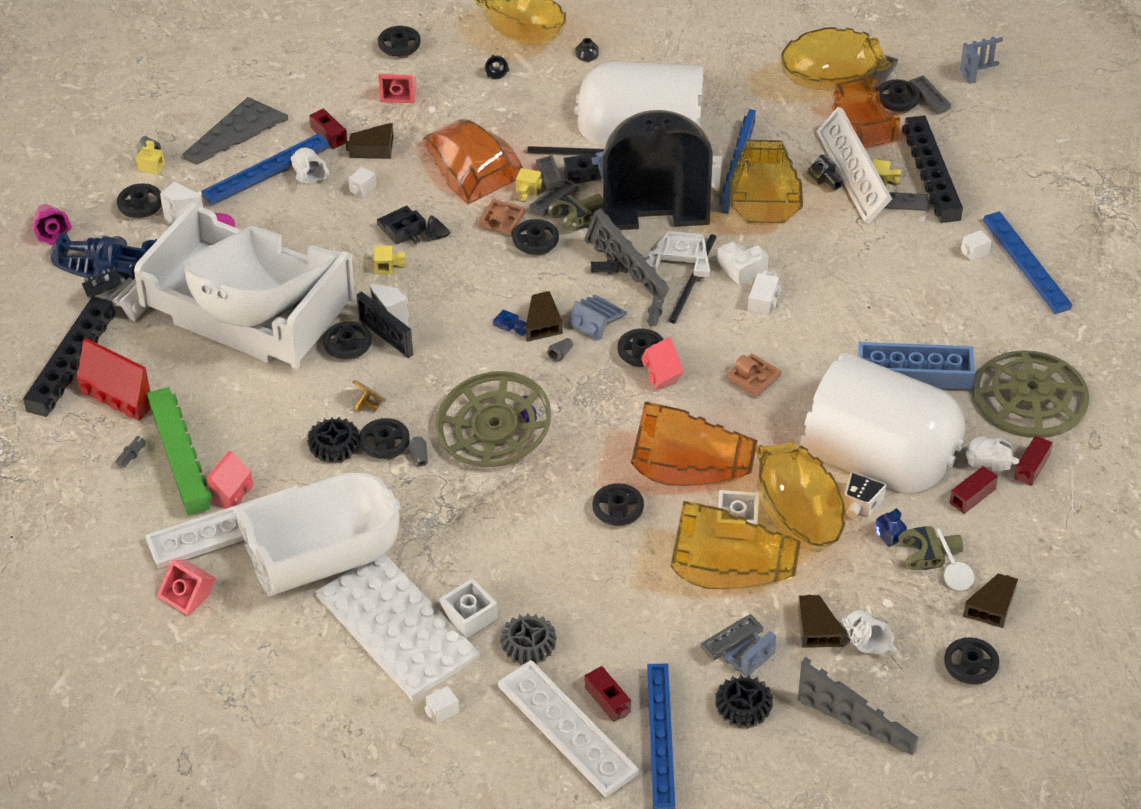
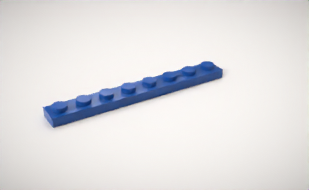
(745, 134)
(260, 171)
(1027, 262)
(661, 736)

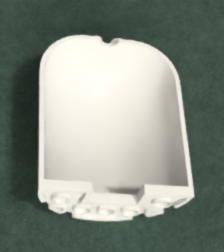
(627, 88)
(250, 278)
(883, 425)
(319, 530)

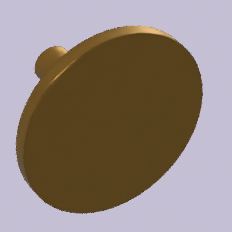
(364, 400)

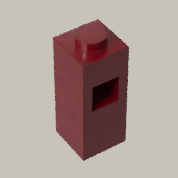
(328, 128)
(1033, 460)
(973, 489)
(607, 693)

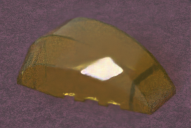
(765, 185)
(729, 552)

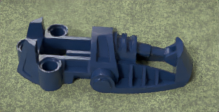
(100, 255)

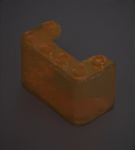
(866, 111)

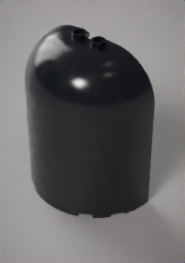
(657, 168)

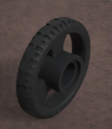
(399, 40)
(898, 98)
(139, 200)
(535, 236)
(641, 341)
(347, 345)
(384, 438)
(617, 499)
(972, 661)

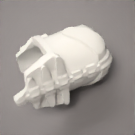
(305, 163)
(990, 453)
(868, 633)

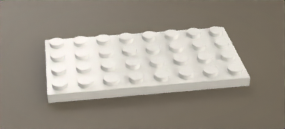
(398, 626)

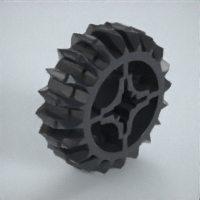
(322, 435)
(747, 694)

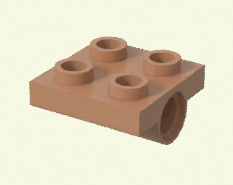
(502, 217)
(753, 374)

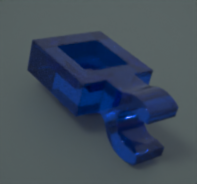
(508, 320)

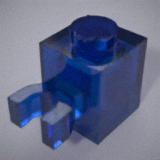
(890, 526)

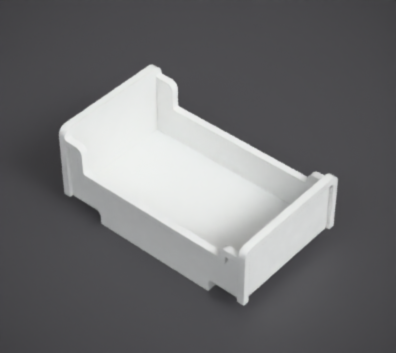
(285, 336)

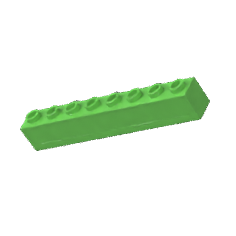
(178, 451)

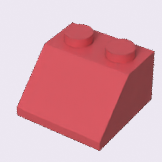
(397, 88)
(662, 364)
(229, 481)
(185, 586)

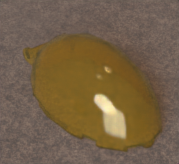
(525, 20)
(832, 57)
(800, 495)

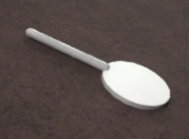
(957, 574)

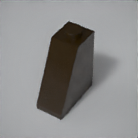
(372, 143)
(543, 317)
(992, 601)
(818, 623)

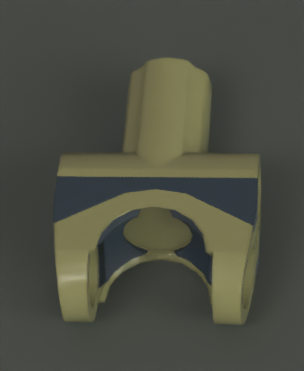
(578, 211)
(929, 547)

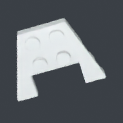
(683, 248)

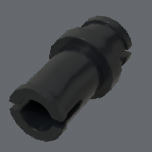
(608, 266)

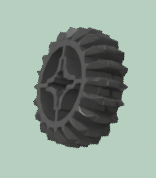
(528, 638)

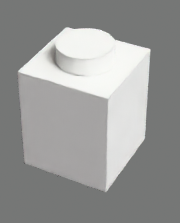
(362, 182)
(976, 245)
(441, 705)

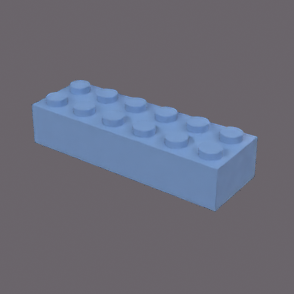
(933, 364)

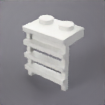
(126, 297)

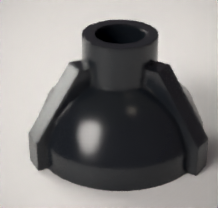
(587, 50)
(496, 72)
(436, 228)

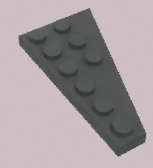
(236, 127)
(617, 248)
(850, 708)

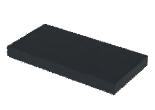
(385, 324)

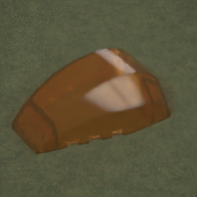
(472, 159)
(688, 450)

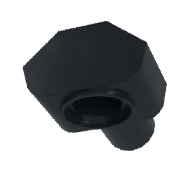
(824, 171)

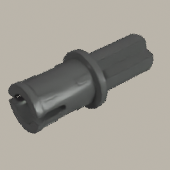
(655, 310)
(130, 452)

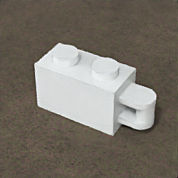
(764, 293)

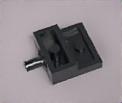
(403, 225)
(102, 283)

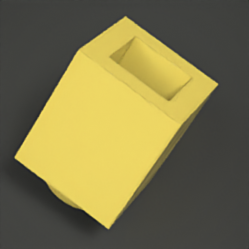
(150, 159)
(885, 173)
(528, 183)
(385, 259)

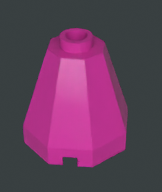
(50, 223)

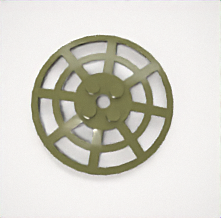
(1034, 398)
(492, 413)

